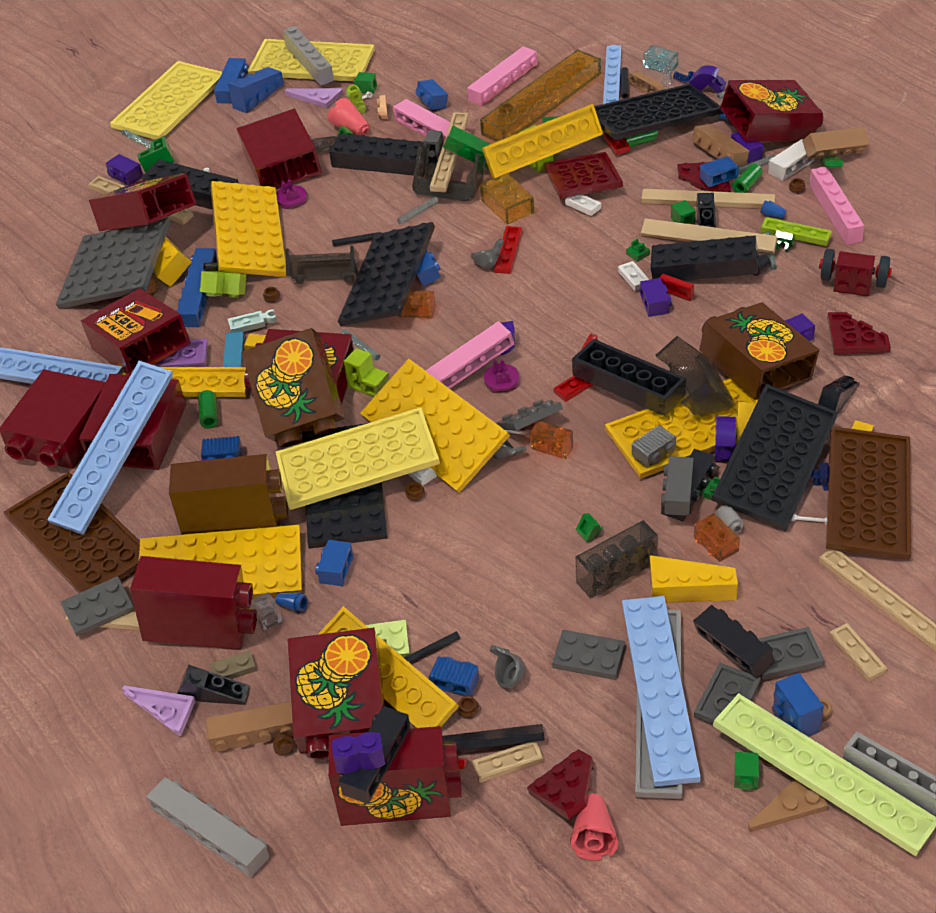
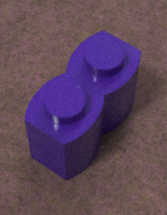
(358, 752)

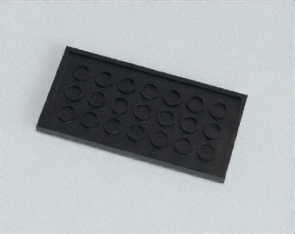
(655, 111)
(387, 274)
(775, 457)
(346, 517)

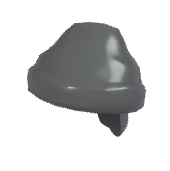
(488, 258)
(508, 450)
(508, 667)

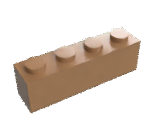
(836, 142)
(719, 144)
(249, 726)

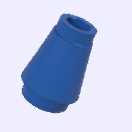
(773, 210)
(292, 601)

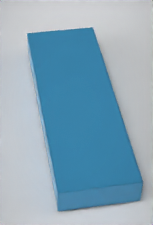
(233, 347)

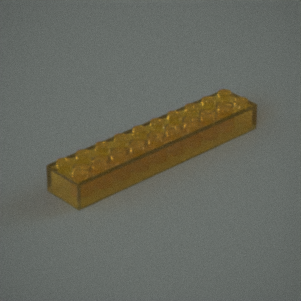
(541, 96)

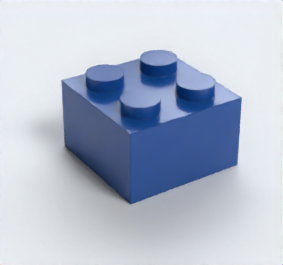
(798, 705)

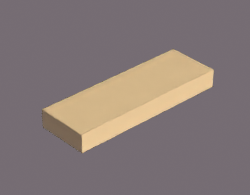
(858, 652)
(507, 761)

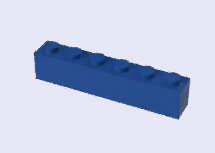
(192, 301)

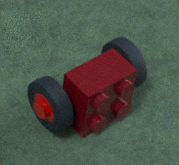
(854, 271)

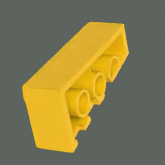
(170, 263)
(691, 581)

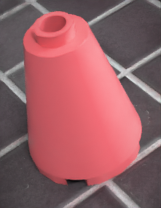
(348, 115)
(594, 831)

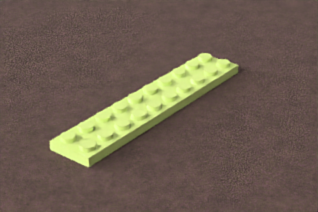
(827, 774)

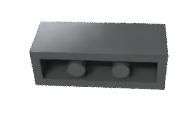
(677, 485)

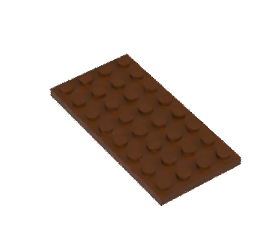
(869, 493)
(83, 560)

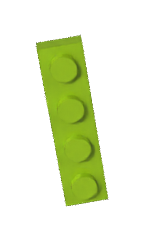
(801, 232)

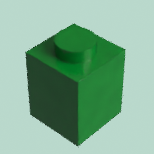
(366, 82)
(683, 213)
(746, 770)

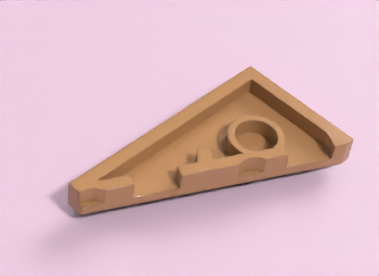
(791, 804)

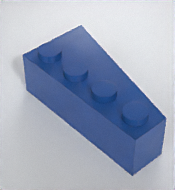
(254, 88)

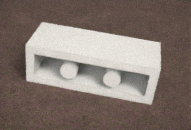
(789, 161)

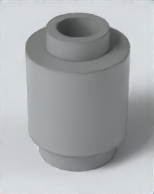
(730, 518)

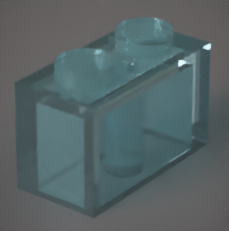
(658, 57)

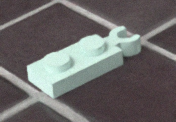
(251, 321)

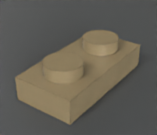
(234, 666)

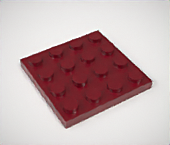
(583, 175)

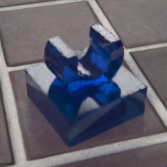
(820, 476)

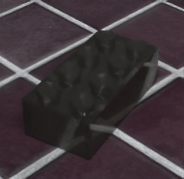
(616, 559)

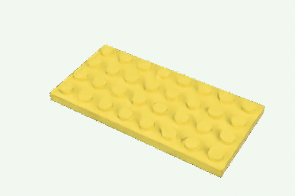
(345, 59)
(167, 100)
(356, 458)

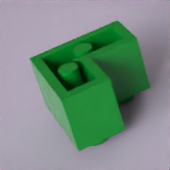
(159, 150)

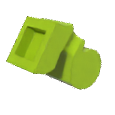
(355, 95)

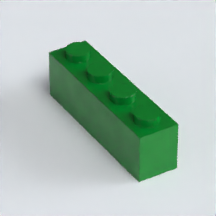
(464, 144)

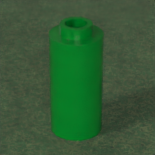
(642, 138)
(747, 178)
(208, 409)

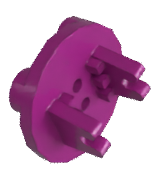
(290, 195)
(501, 377)

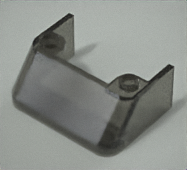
(456, 190)
(322, 266)
(703, 382)

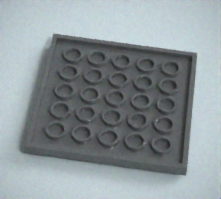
(113, 263)

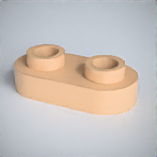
(382, 107)

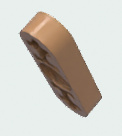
(638, 81)

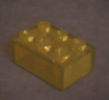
(507, 198)

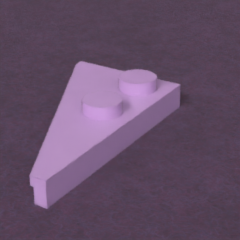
(318, 96)
(166, 707)

